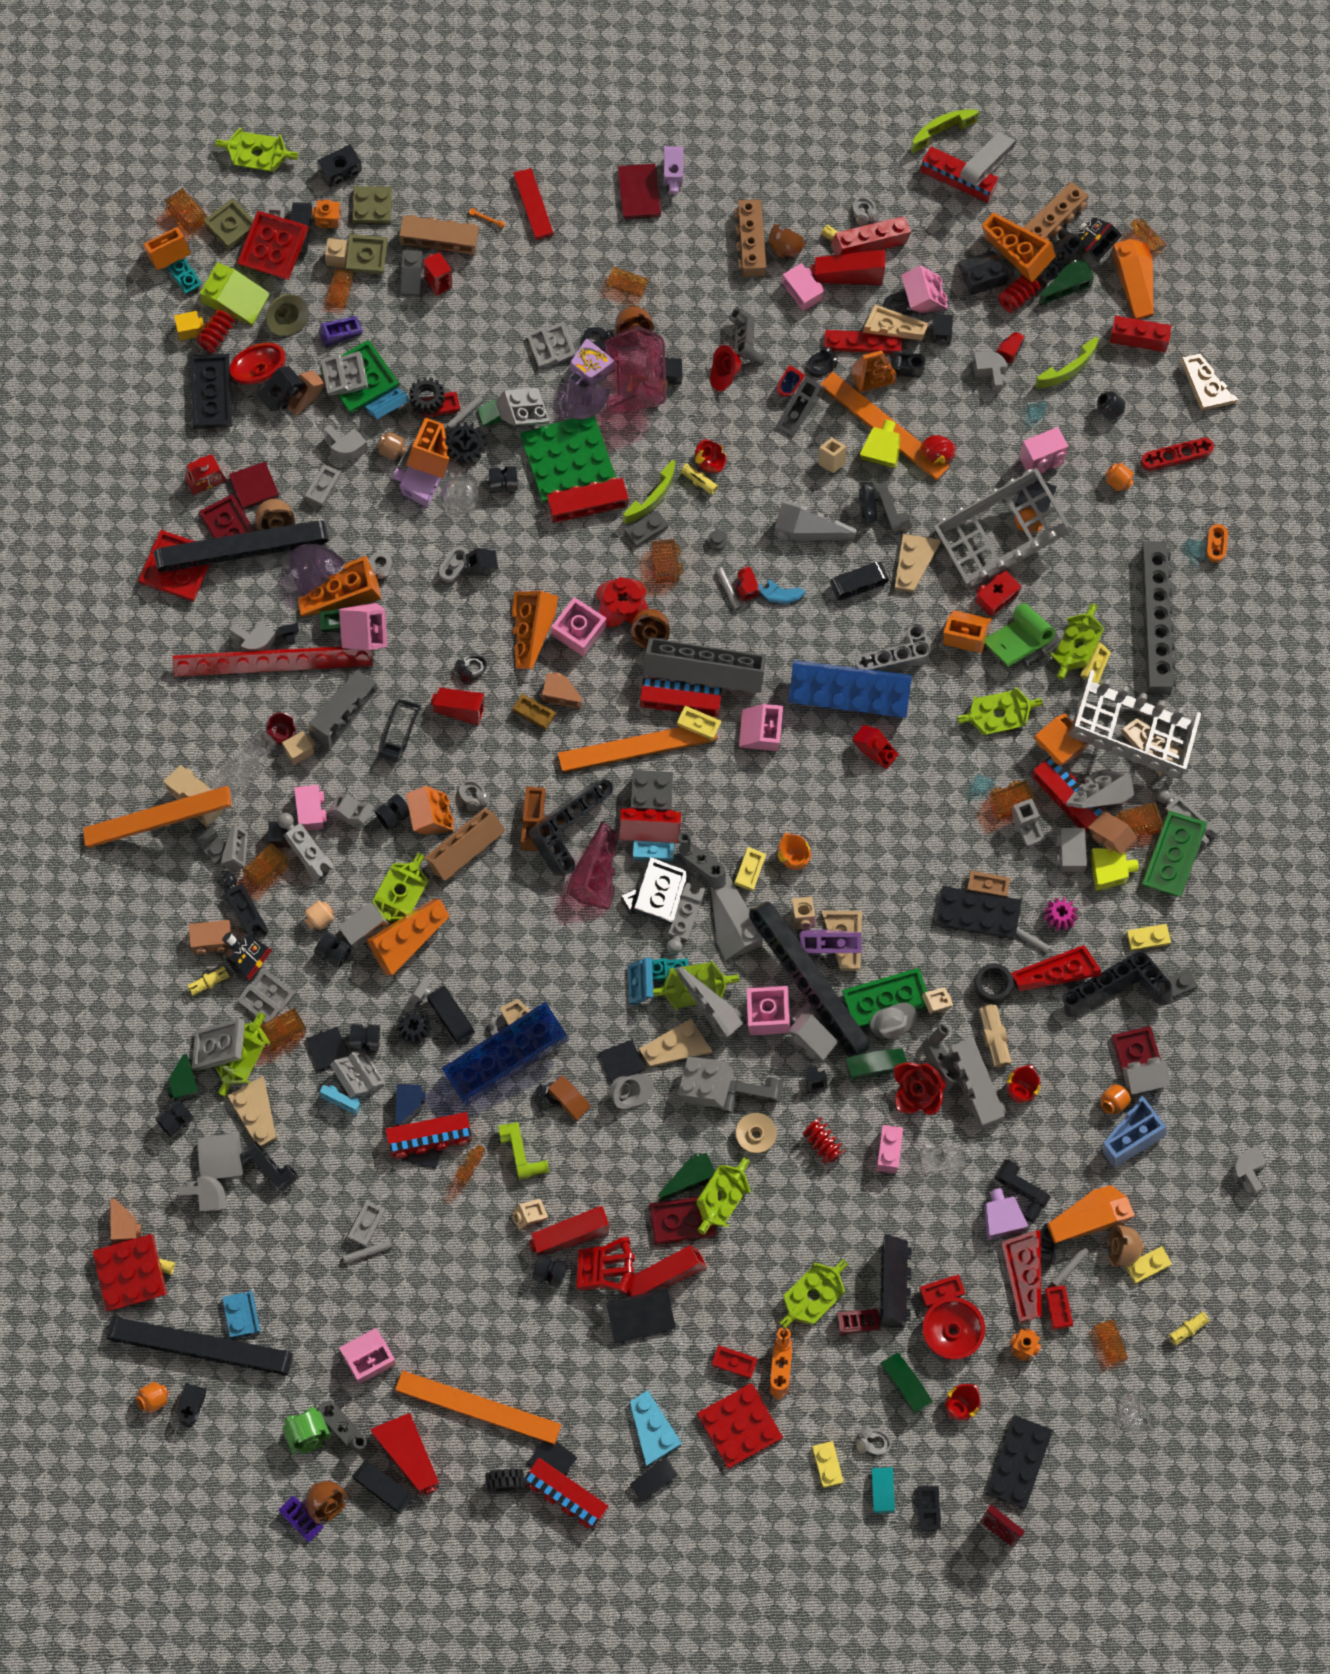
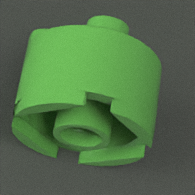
(305, 1431)

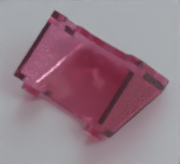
(639, 370)

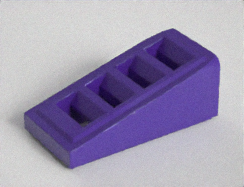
(333, 337)
(300, 1507)

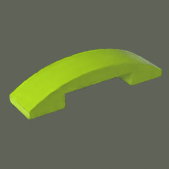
(961, 117)
(1051, 377)
(638, 511)

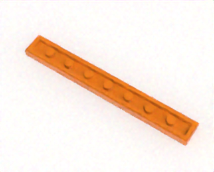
(874, 417)
(629, 748)
(157, 817)
(478, 1407)

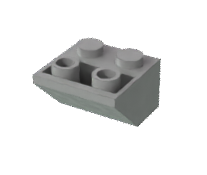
(522, 407)

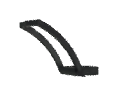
(392, 751)

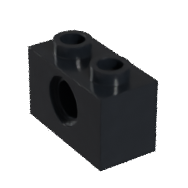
(343, 157)
(280, 389)

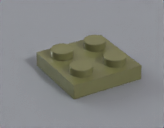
(372, 205)
(229, 223)
(366, 254)

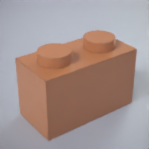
(1112, 833)
(208, 936)

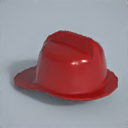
(724, 367)

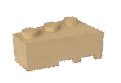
(184, 784)

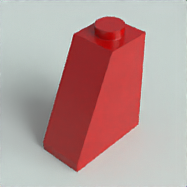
(459, 704)

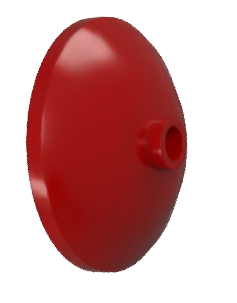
(257, 363)
(957, 1315)

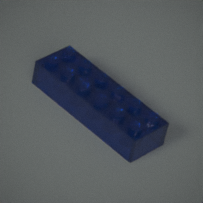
(505, 1054)

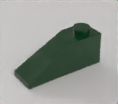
(1071, 279)
(692, 1174)

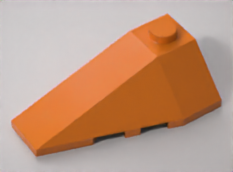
(1135, 272)
(872, 372)
(348, 588)
(533, 618)

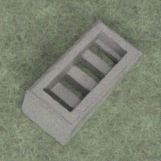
(235, 849)

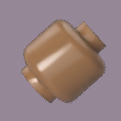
(391, 446)

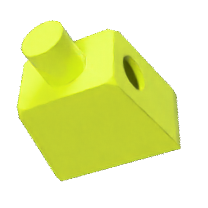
(882, 446)
(1110, 868)

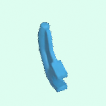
(779, 595)

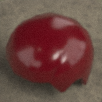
(280, 727)

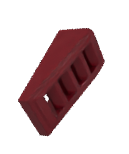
(860, 1329)

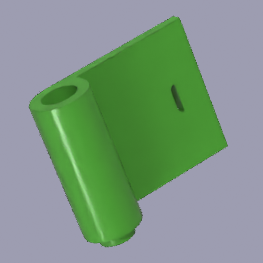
(1021, 636)

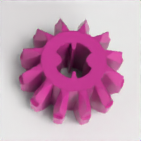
(1068, 911)

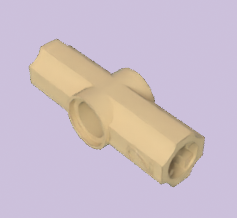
(995, 1036)

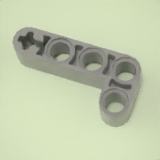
(890, 654)

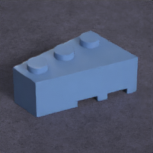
(1134, 1134)

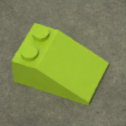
(233, 294)

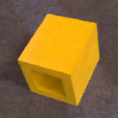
(188, 325)

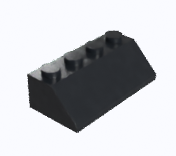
(894, 1279)

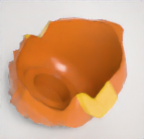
(794, 851)

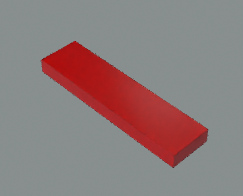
(533, 203)

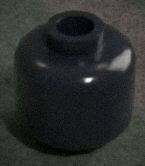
(1111, 405)

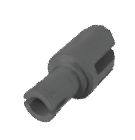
(1041, 652)

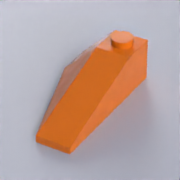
(1093, 1213)

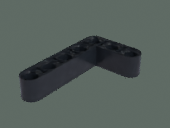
(565, 818)
(1136, 968)

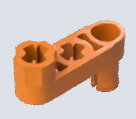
(781, 1376)

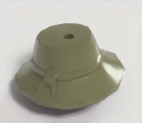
(287, 314)

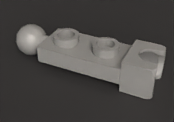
(1180, 806)
(305, 847)
(684, 918)

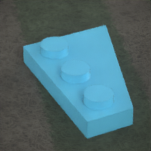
(653, 1429)

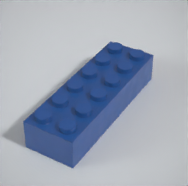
(849, 688)

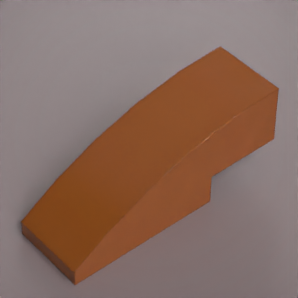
(533, 812)

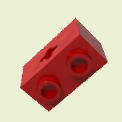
(437, 273)
(994, 602)

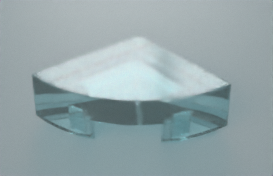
(1036, 411)
(1197, 549)
(982, 784)

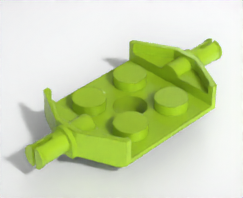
(243, 144)
(1080, 629)
(1012, 703)
(401, 874)
(706, 973)
(253, 1044)
(732, 1185)
(820, 1279)

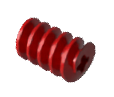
(1017, 293)
(214, 330)
(823, 1141)

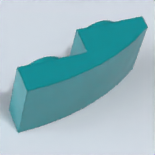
(184, 275)
(661, 966)
(883, 1490)

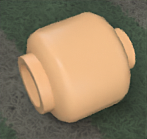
(319, 915)

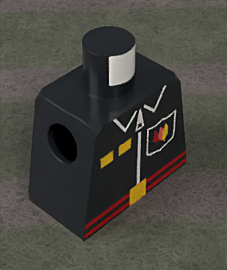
(1098, 237)
(244, 954)

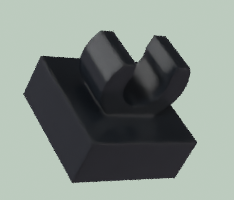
(288, 631)
(815, 1080)

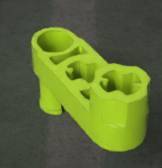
(511, 1133)

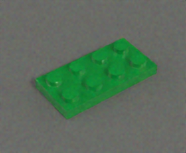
(1175, 854)
(870, 997)

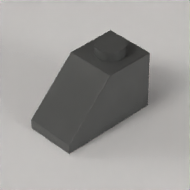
(411, 273)

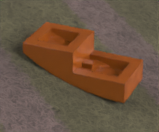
(569, 1097)

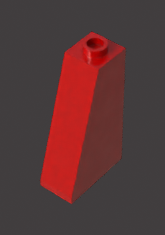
(850, 268)
(570, 1232)
(667, 1271)
(405, 1448)

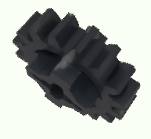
(474, 439)

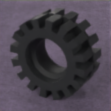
(426, 406)
(504, 1480)

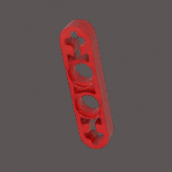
(1178, 457)

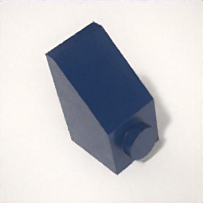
(408, 1102)

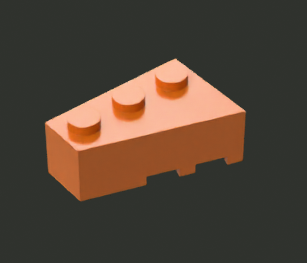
(429, 449)

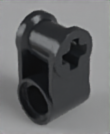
(905, 363)
(1048, 1248)
(192, 1401)

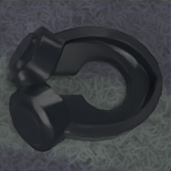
(898, 297)
(602, 333)
(825, 353)
(467, 675)
(543, 1102)

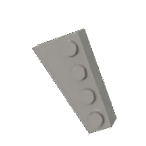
(976, 1084)

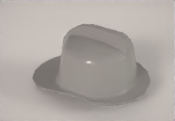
(893, 1021)
(631, 1090)

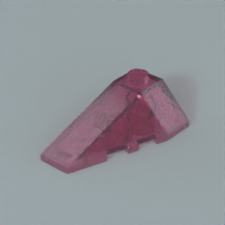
(592, 877)

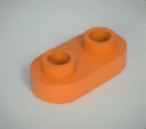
(1217, 544)

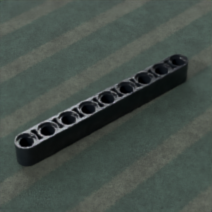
(240, 546)
(809, 979)
(199, 1346)

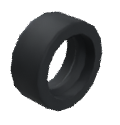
(993, 968)

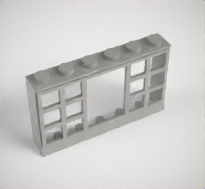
(1016, 555)
(1121, 749)

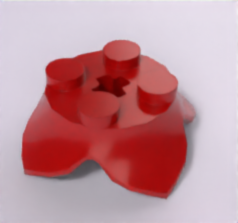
(617, 611)
(910, 1096)

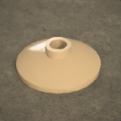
(756, 1123)

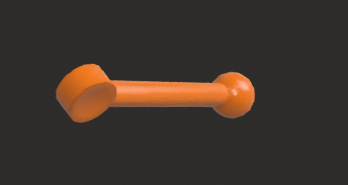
(472, 212)

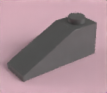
(801, 405)

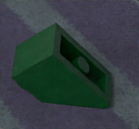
(182, 1081)

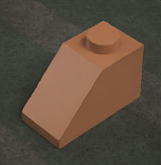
(308, 392)
(560, 691)
(123, 1223)

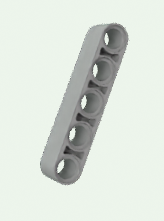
(987, 158)

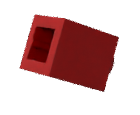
(875, 746)

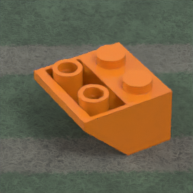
(167, 248)
(966, 631)
(1057, 742)
(429, 811)

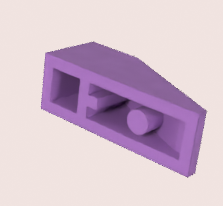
(831, 941)

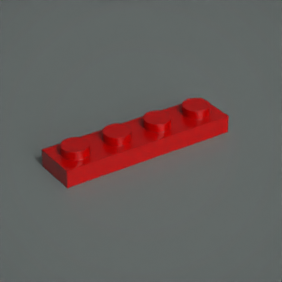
(861, 342)

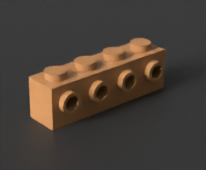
(1058, 212)
(439, 234)
(751, 238)
(464, 844)

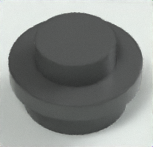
(717, 539)

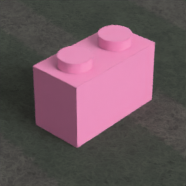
(803, 287)
(309, 807)
(889, 1149)

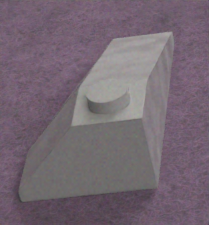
(798, 524)
(1102, 789)
(732, 922)
(716, 1010)

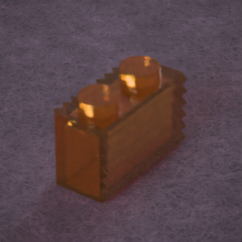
(185, 211)
(665, 561)
(1004, 799)
(1142, 819)
(266, 867)
(284, 1030)

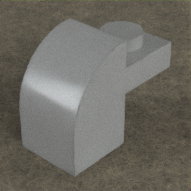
(993, 365)
(346, 447)
(258, 640)
(351, 811)
(1026, 822)
(1245, 1168)
(209, 1191)

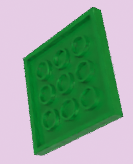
(567, 455)

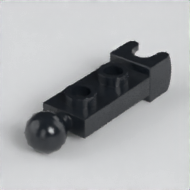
(243, 905)

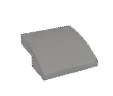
(552, 345)
(344, 373)
(266, 995)
(357, 1073)
(220, 1155)

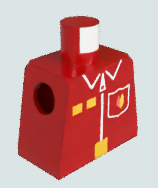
(204, 474)

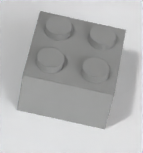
(705, 1082)

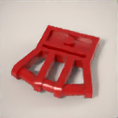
(593, 1270)

